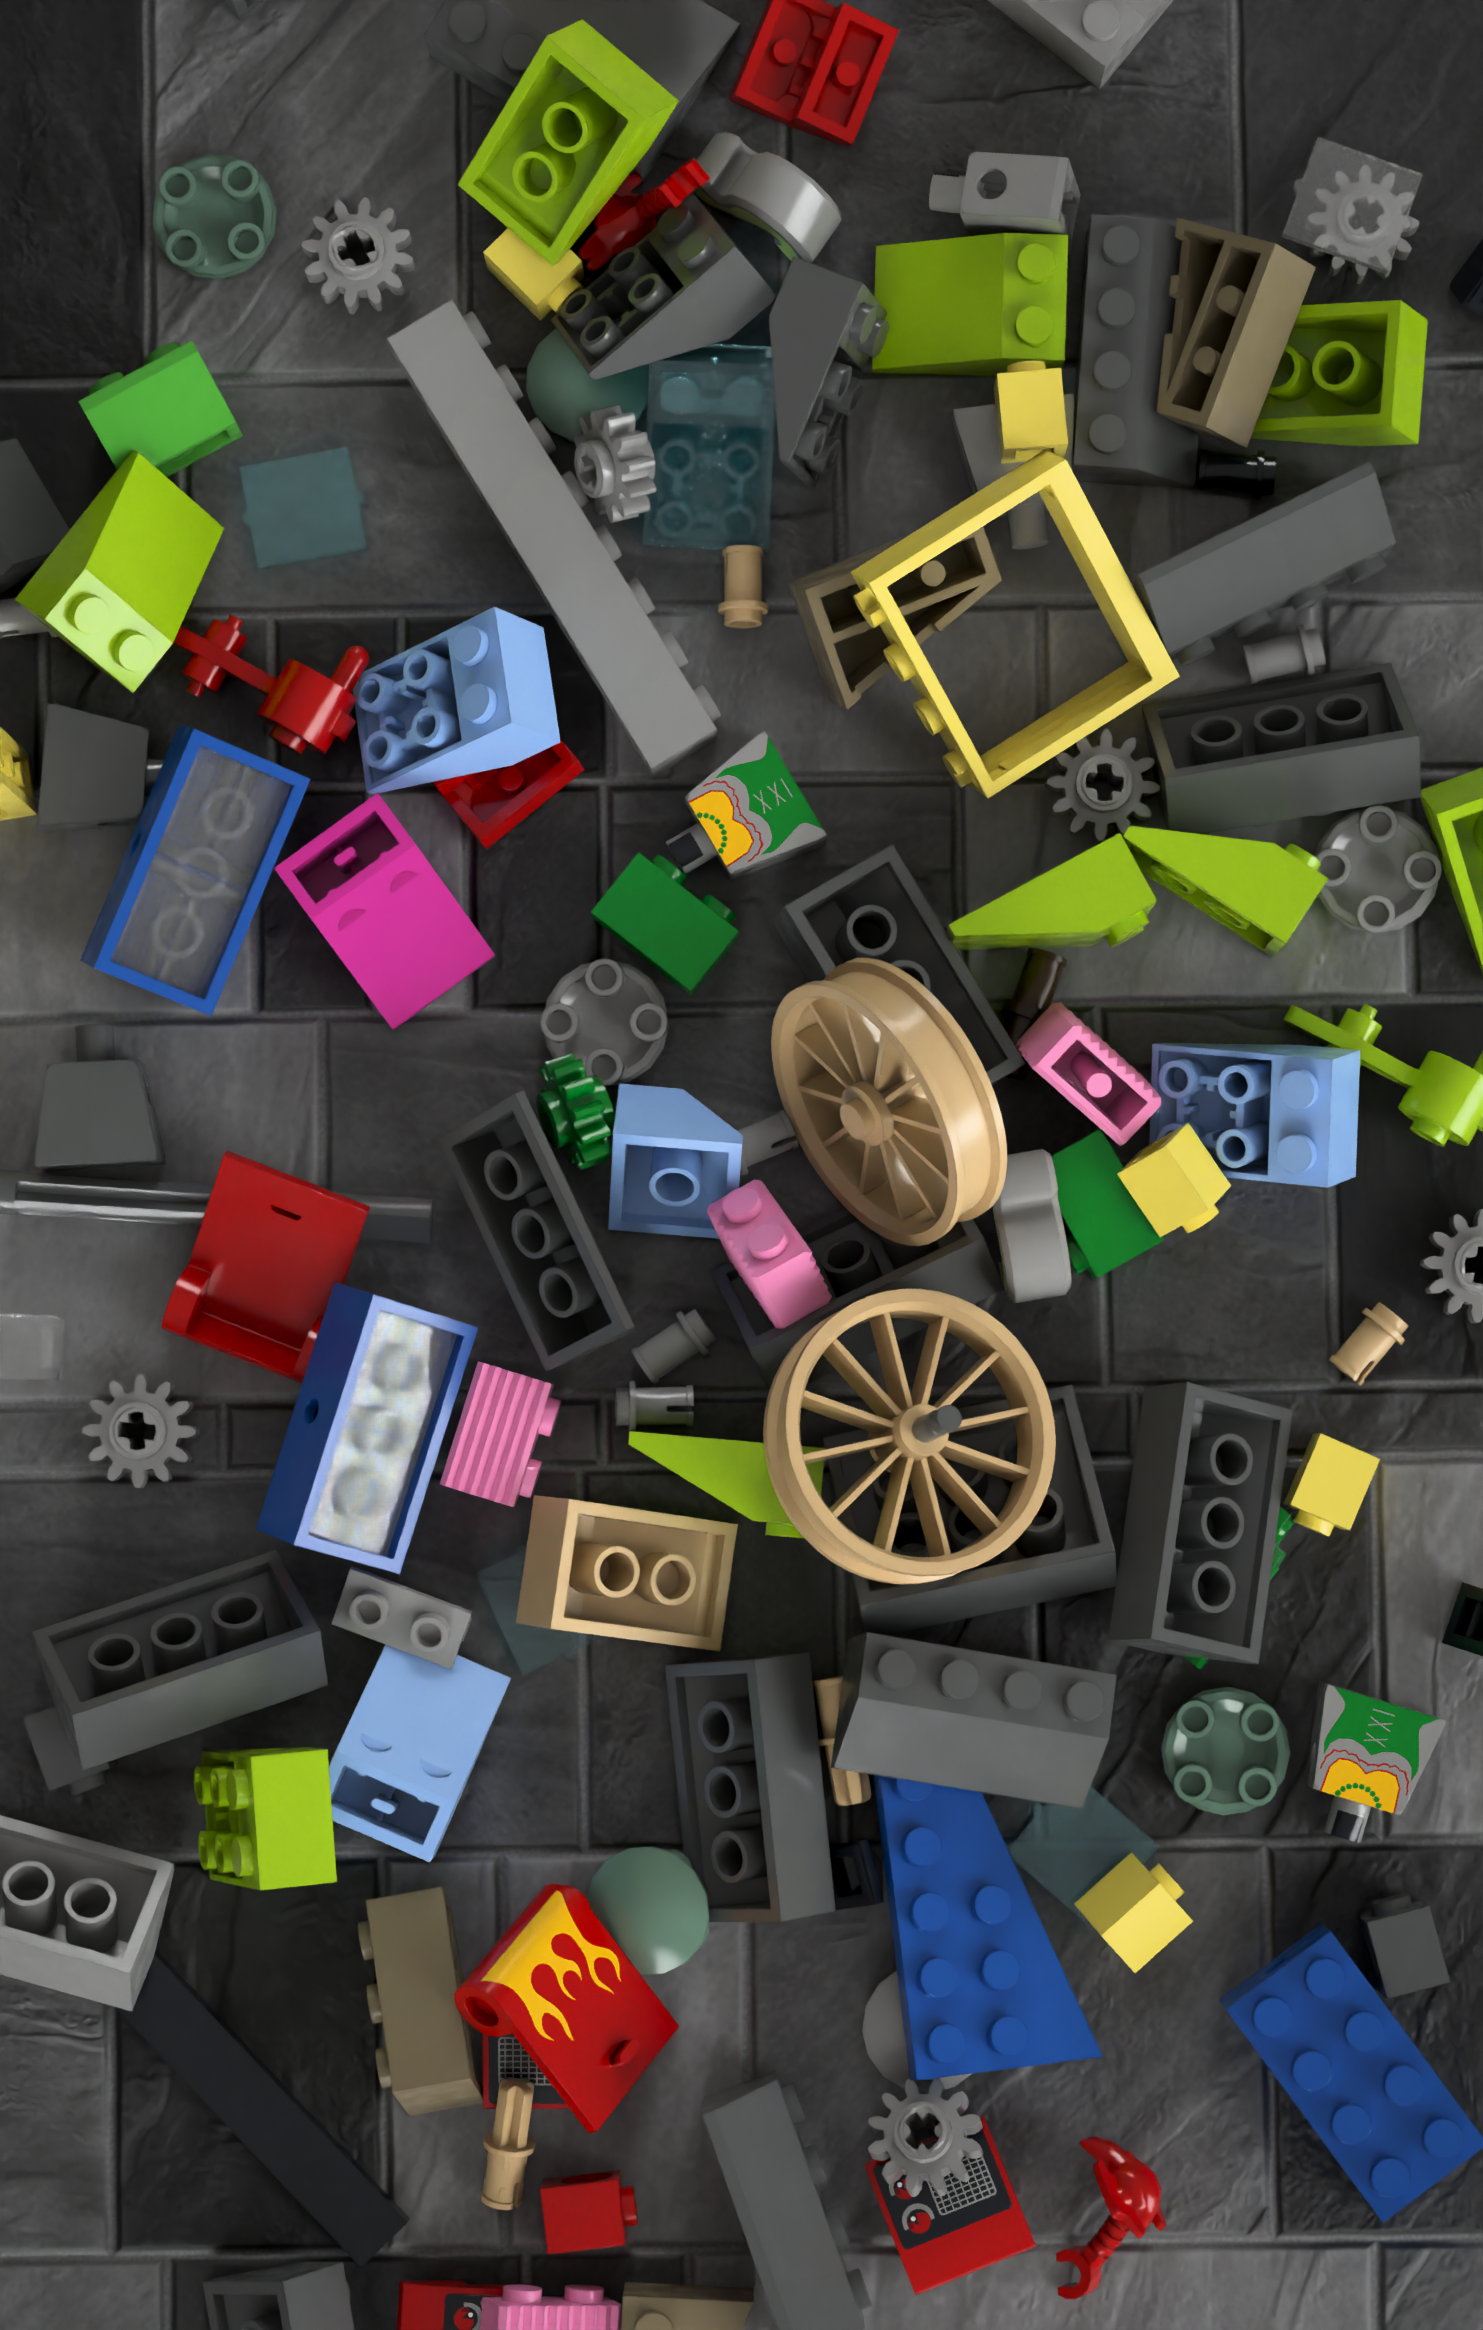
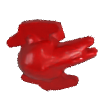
(632, 216)
(1133, 2202)

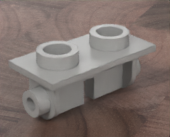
(402, 1617)

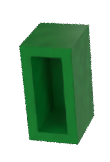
(667, 922)
(1097, 1209)

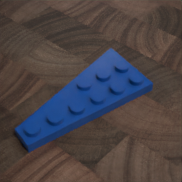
(967, 1941)

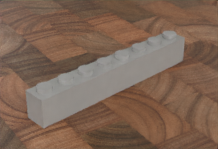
(553, 537)

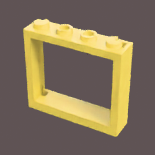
(1144, 673)

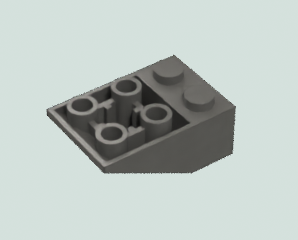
(664, 296)
(819, 347)

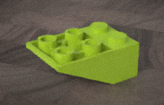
(266, 1817)

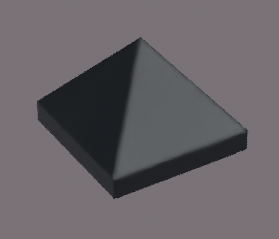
(1466, 1621)
(856, 1874)

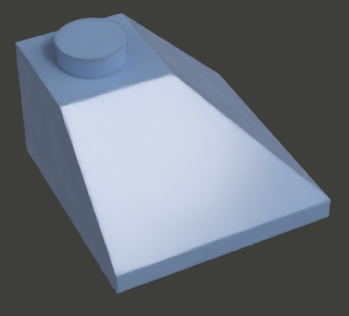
(669, 1162)

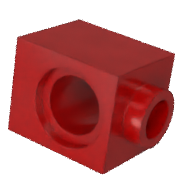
(587, 2211)

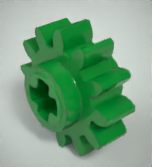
(575, 1111)

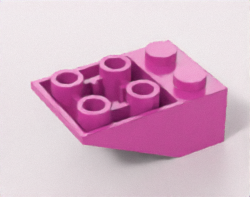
(385, 911)

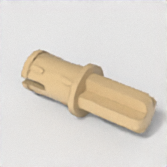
(847, 1786)
(508, 2145)

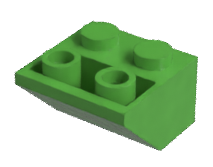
(162, 411)

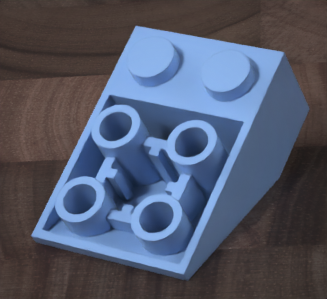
(457, 704)
(1263, 1108)
(412, 1748)

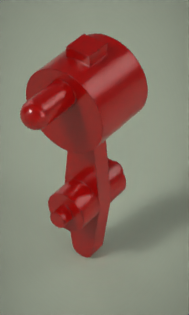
(299, 704)

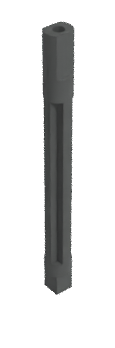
(180, 1203)

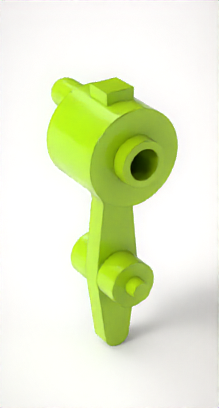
(1440, 1096)

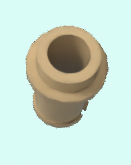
(742, 587)
(1369, 1343)

